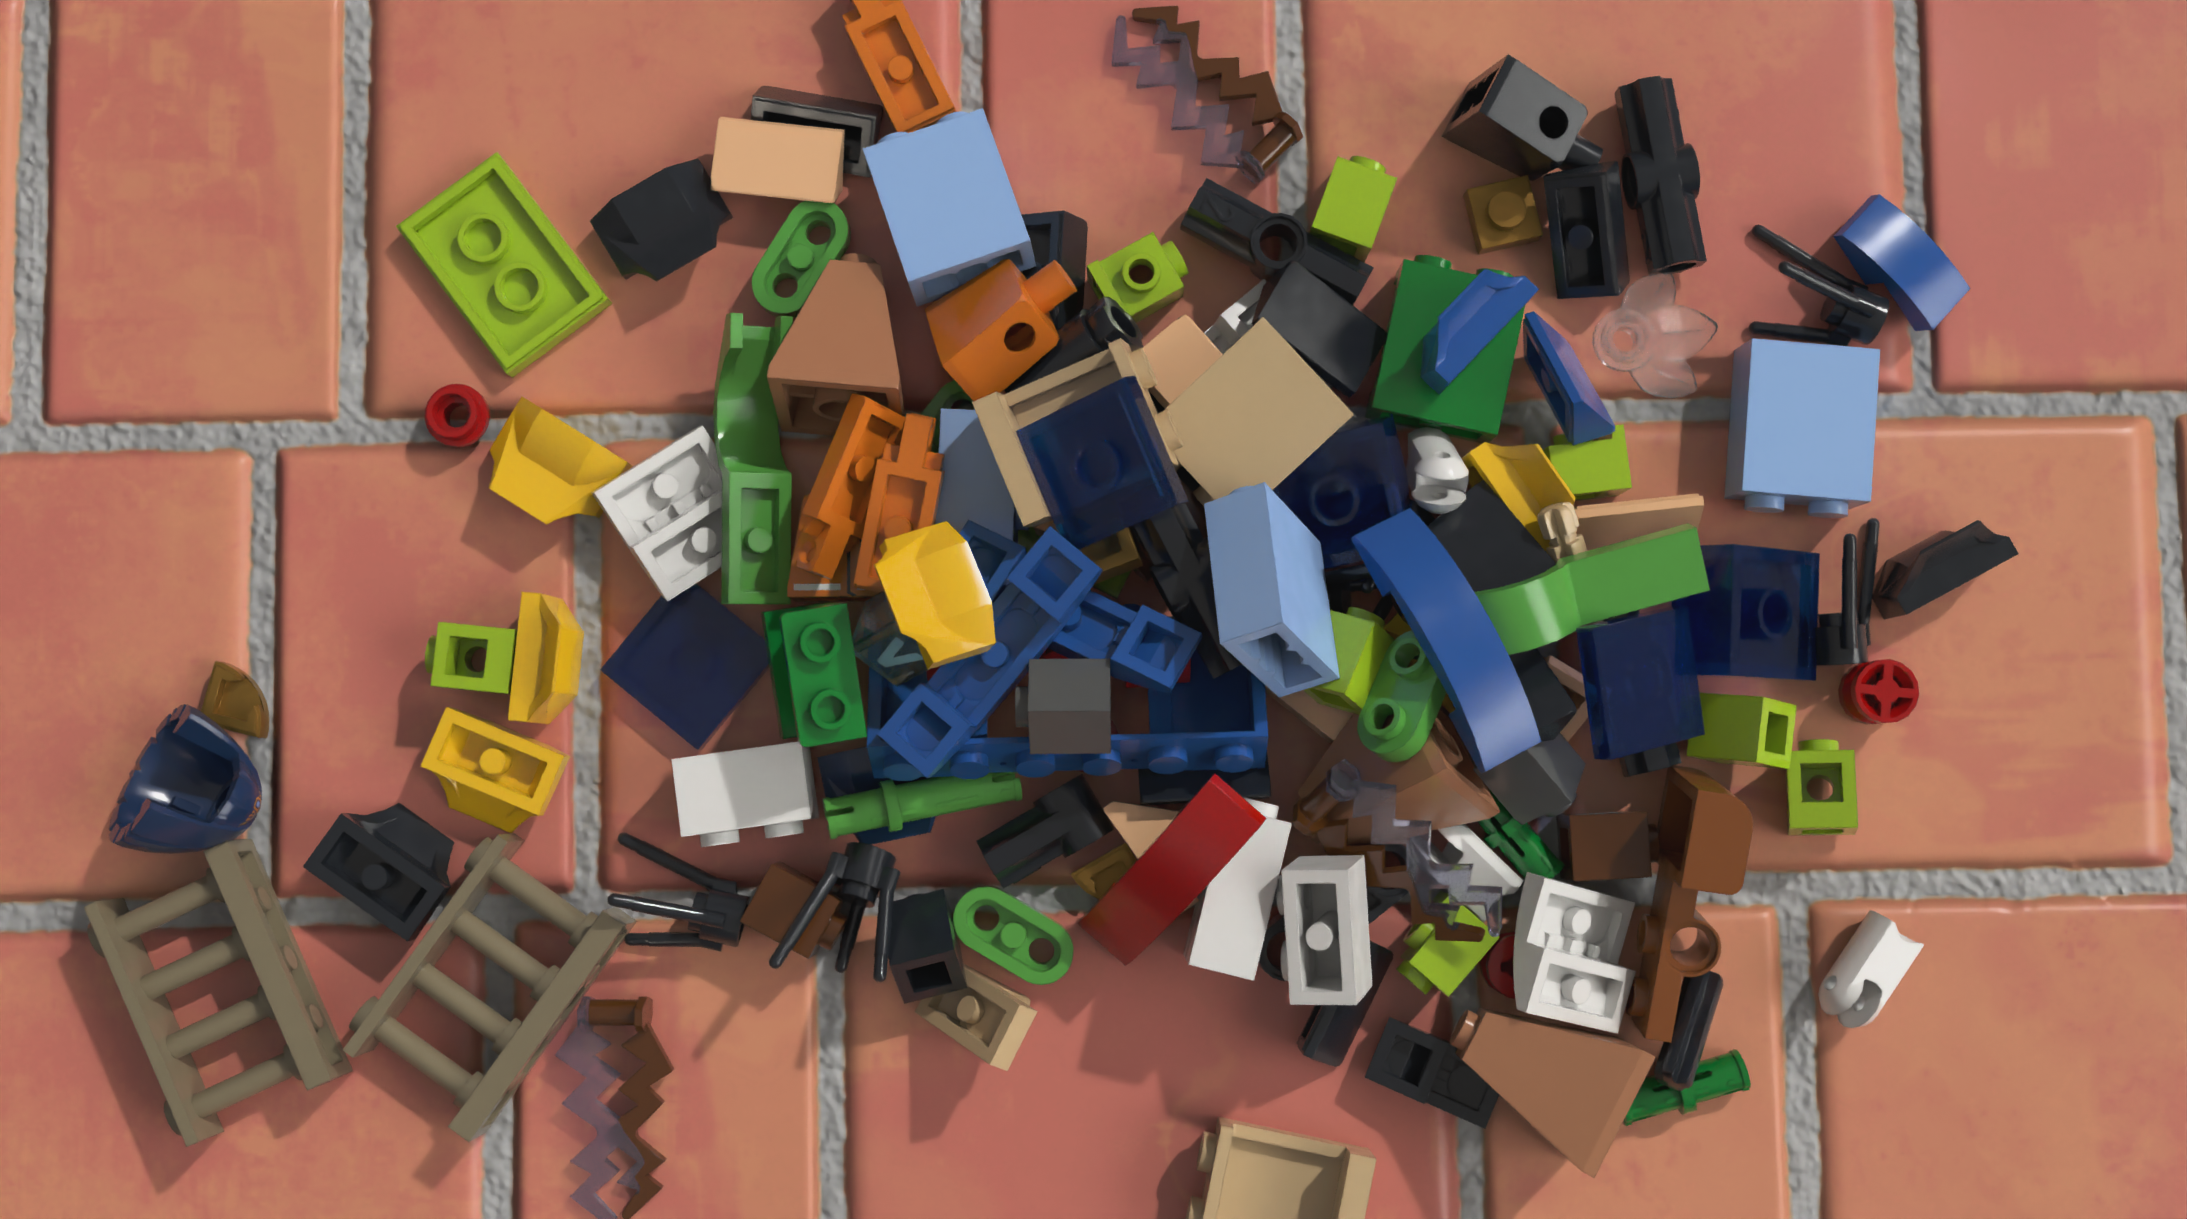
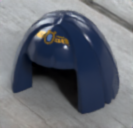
(188, 789)

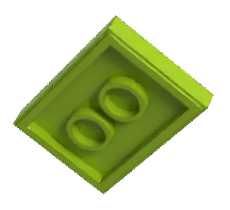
(504, 265)

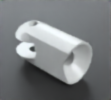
(1435, 471)
(1488, 868)
(1867, 971)

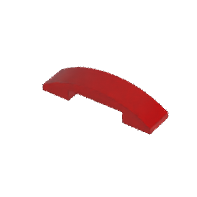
(1172, 870)

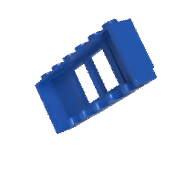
(1192, 728)

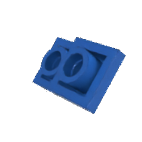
(1897, 252)

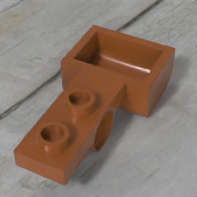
(1702, 848)

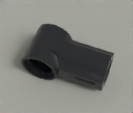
(1056, 826)

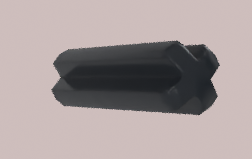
(1694, 1016)

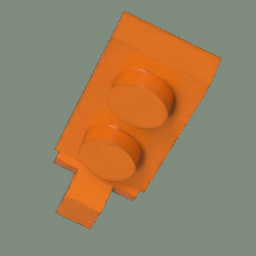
(897, 64)
(843, 487)
(902, 494)

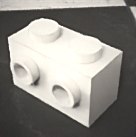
(745, 790)
(1325, 930)

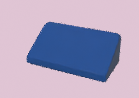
(1564, 382)

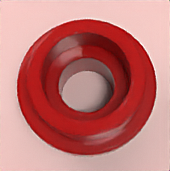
(444, 402)

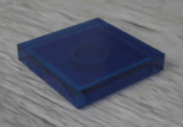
(1102, 464)
(690, 663)
(1640, 682)

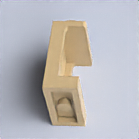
(1006, 413)
(1253, 415)
(1279, 1175)

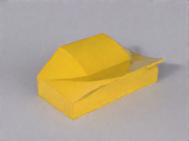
(549, 465)
(1521, 479)
(937, 593)
(545, 659)
(492, 769)

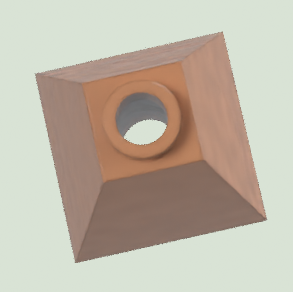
(836, 349)
(1431, 785)
(1557, 1077)

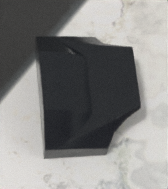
(662, 221)
(1938, 567)
(386, 866)

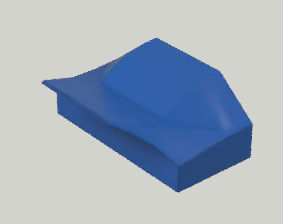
(1471, 324)

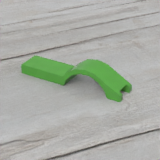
(752, 467)
(1597, 587)

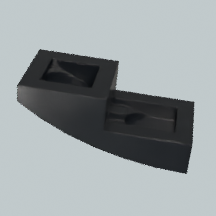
(1430, 1073)

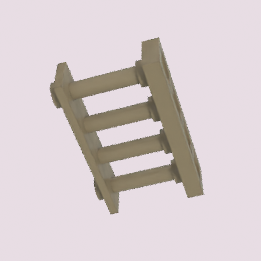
(284, 995)
(515, 1042)

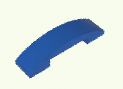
(1454, 635)
(1141, 646)
(966, 692)

